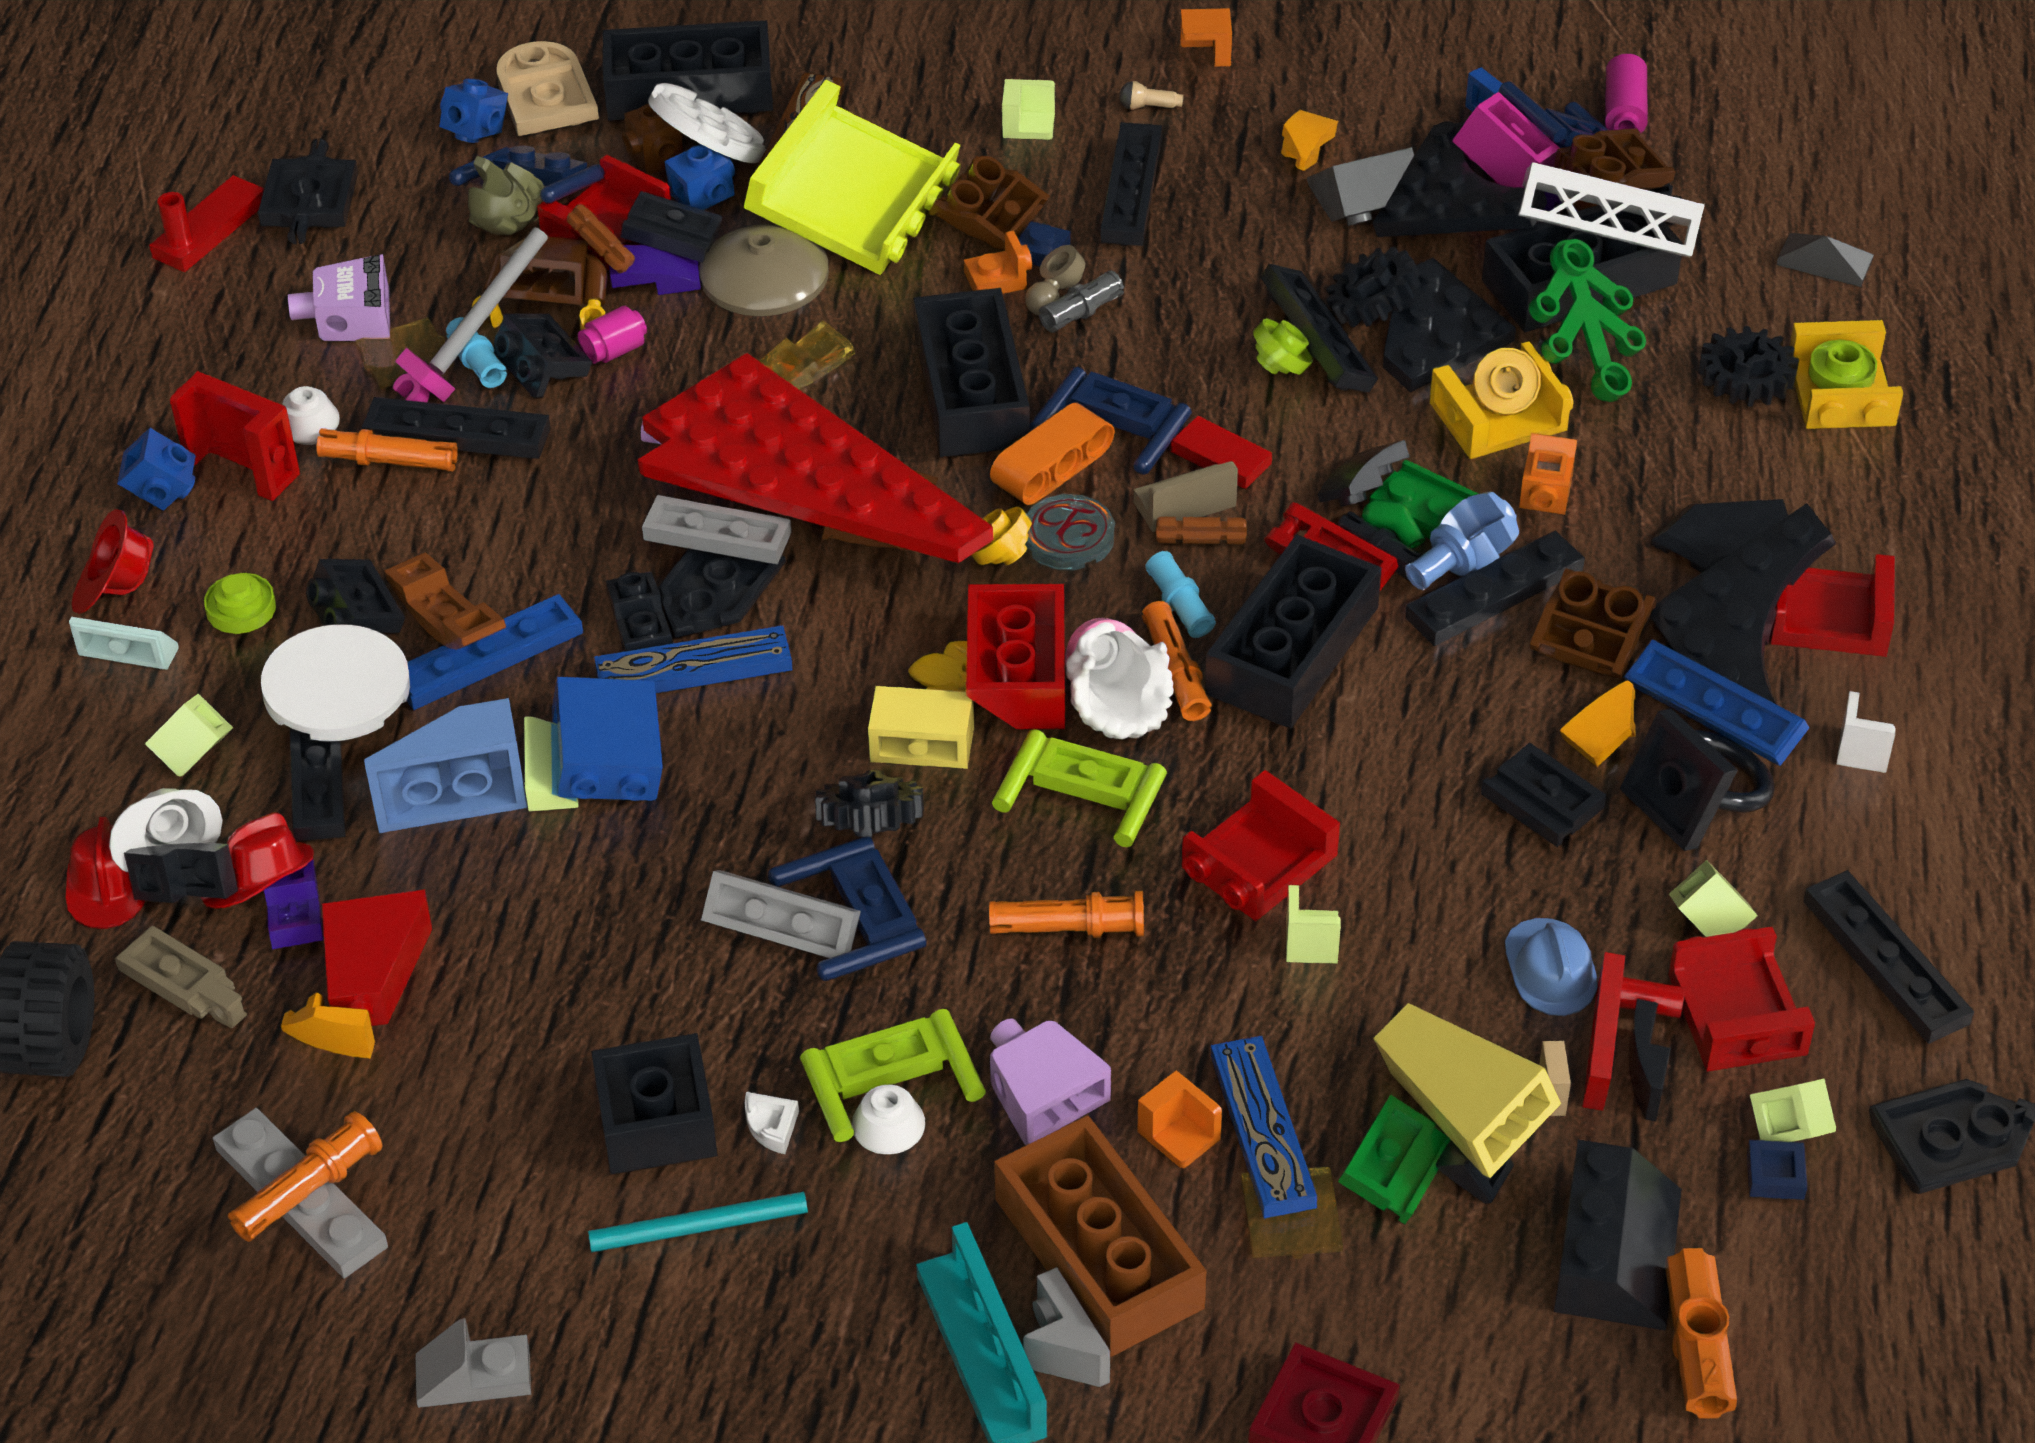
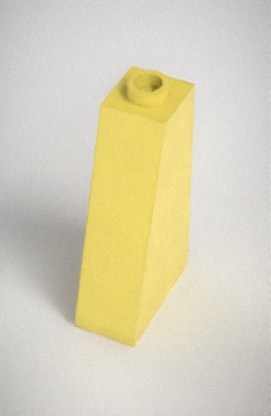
(1467, 1085)

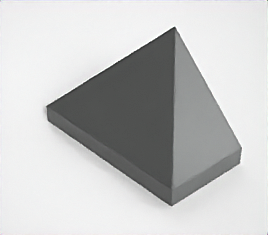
(1825, 258)

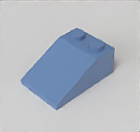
(449, 769)

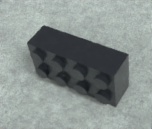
(715, 60)
(1520, 265)
(971, 371)
(1292, 631)

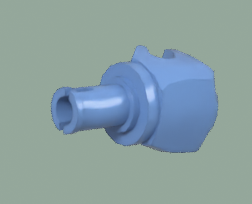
(1466, 539)

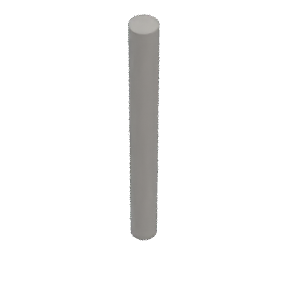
(488, 301)

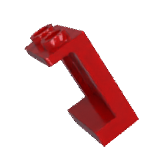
(606, 199)
(238, 427)
(1839, 610)
(1263, 848)
(1739, 1000)

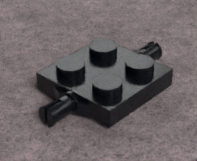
(308, 192)

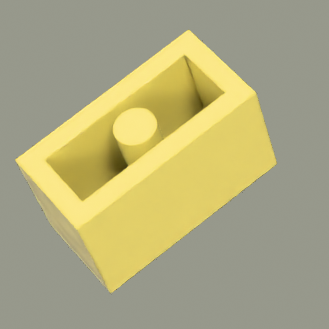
(921, 727)

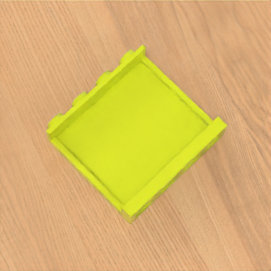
(849, 183)

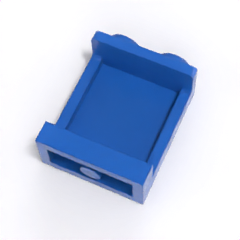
(607, 738)

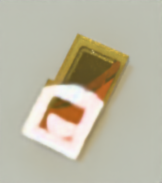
(810, 357)

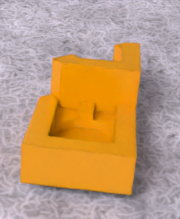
(1304, 136)
(1603, 724)
(331, 1028)

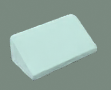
(123, 643)

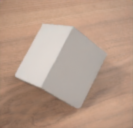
(1864, 742)

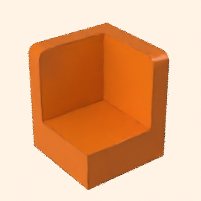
(1208, 29)
(1179, 1119)

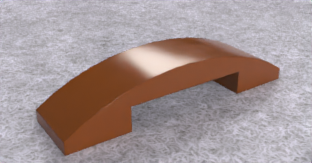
(439, 607)

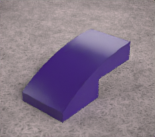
(651, 265)
(294, 909)

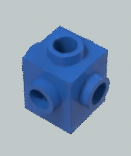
(473, 110)
(700, 177)
(157, 469)

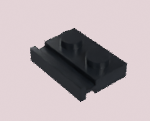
(671, 226)
(1543, 794)

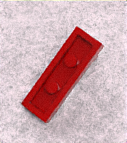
(195, 233)
(1611, 994)

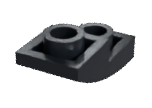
(1362, 473)
(638, 611)

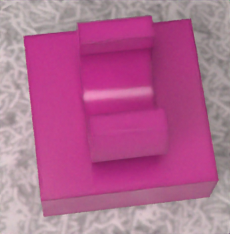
(421, 379)

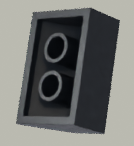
(1617, 1238)

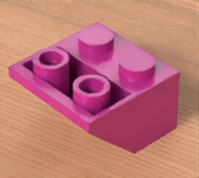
(1504, 141)

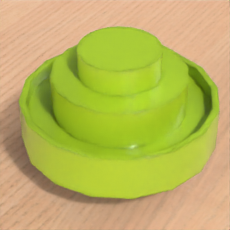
(1281, 347)
(1842, 365)
(240, 603)

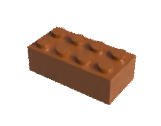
(1102, 1232)

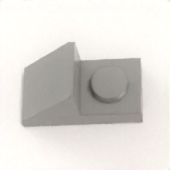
(1067, 1338)
(464, 1370)

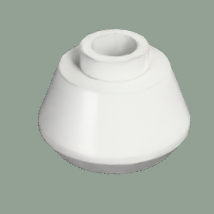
(308, 413)
(888, 1120)

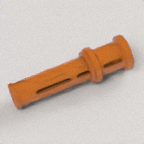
(1092, 914)
(325, 1162)

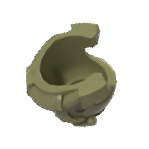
(506, 198)

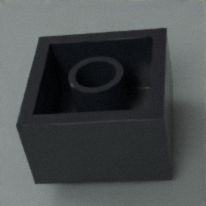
(654, 1103)

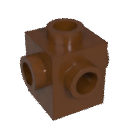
(646, 135)

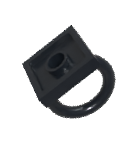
(1685, 779)

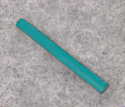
(697, 1221)

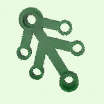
(1574, 267)

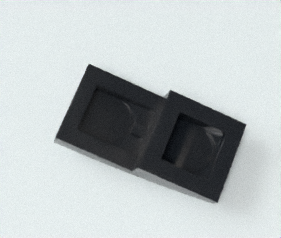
(180, 870)
(1647, 1061)

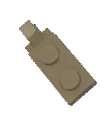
(181, 977)

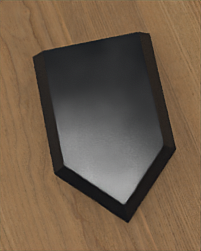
(1717, 529)
(713, 590)
(1952, 1133)

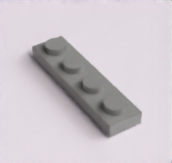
(325, 1217)

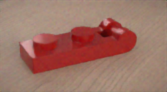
(1329, 534)

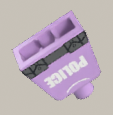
(347, 300)

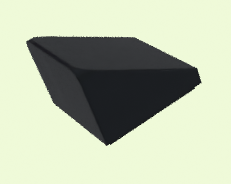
(1465, 1174)

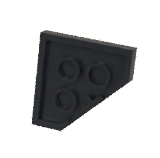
(1441, 328)

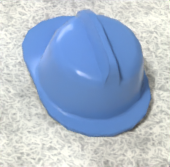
(1551, 966)

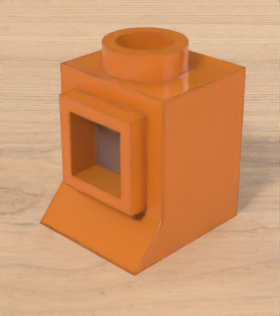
(1548, 473)

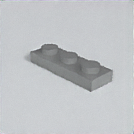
(717, 529)
(780, 915)

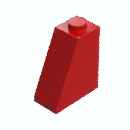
(374, 950)

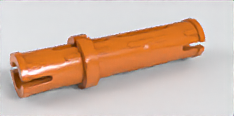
(369, 448)
(1185, 671)

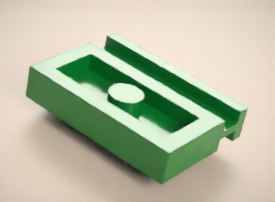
(1423, 493)
(1395, 1159)

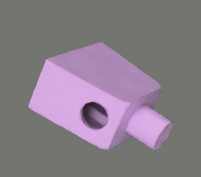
(1045, 1077)

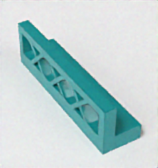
(983, 1343)

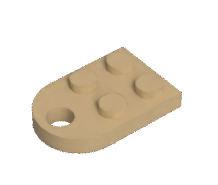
(546, 91)

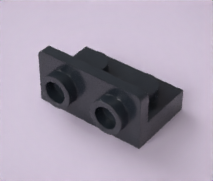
(538, 349)
(353, 595)

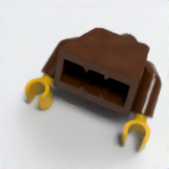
(557, 274)

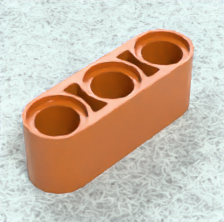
(1052, 453)

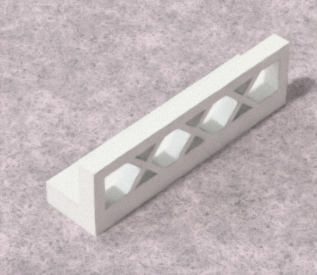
(1608, 196)

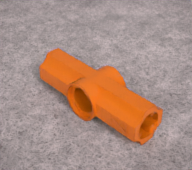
(1702, 1357)

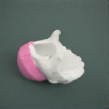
(1118, 679)

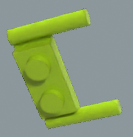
(1086, 775)
(885, 1060)

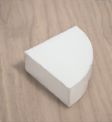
(771, 1120)

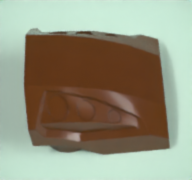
(1614, 157)
(990, 202)
(1592, 624)

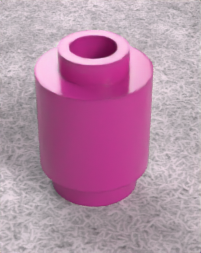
(612, 334)

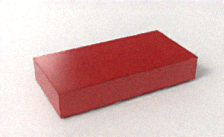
(1211, 445)

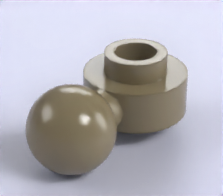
(1060, 270)

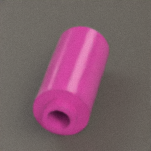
(1626, 93)

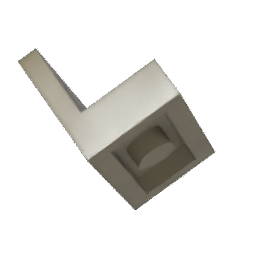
(1189, 494)

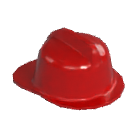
(116, 562)
(260, 856)
(96, 887)

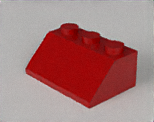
(1017, 653)

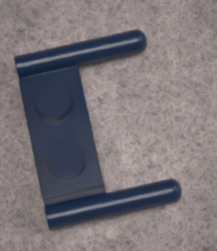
(1558, 126)
(555, 170)
(1122, 407)
(867, 887)

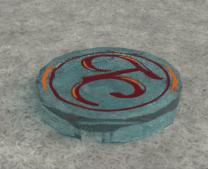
(1070, 531)

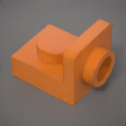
(1000, 269)

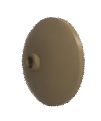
(763, 270)

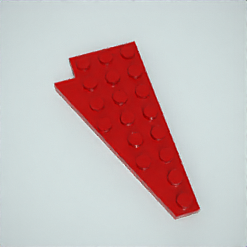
(779, 450)

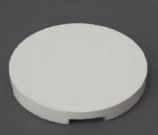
(706, 123)
(335, 682)

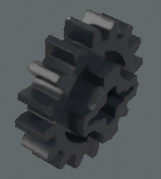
(1373, 287)
(1748, 366)
(869, 803)

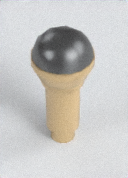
(1135, 95)

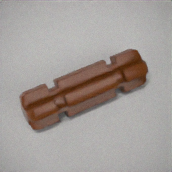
(600, 238)
(1201, 530)

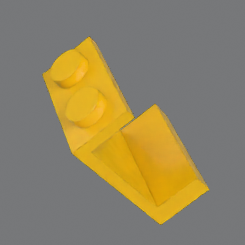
(1844, 406)
(1486, 432)

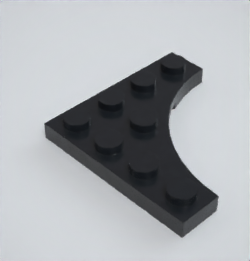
(1447, 197)
(1729, 608)

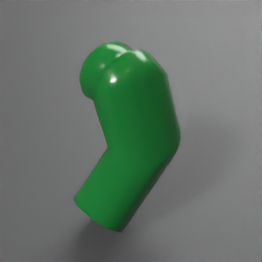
(1394, 517)

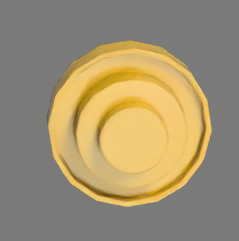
(1506, 381)
(1009, 536)

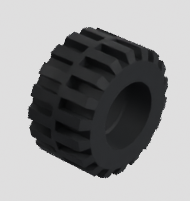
(44, 1008)

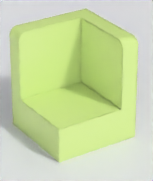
(1028, 109)
(188, 735)
(1712, 902)
(1310, 934)
(1793, 1112)

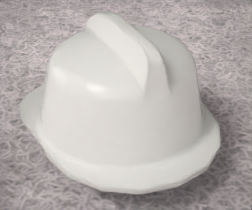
(164, 819)

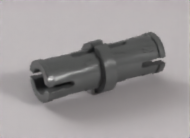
(1081, 301)

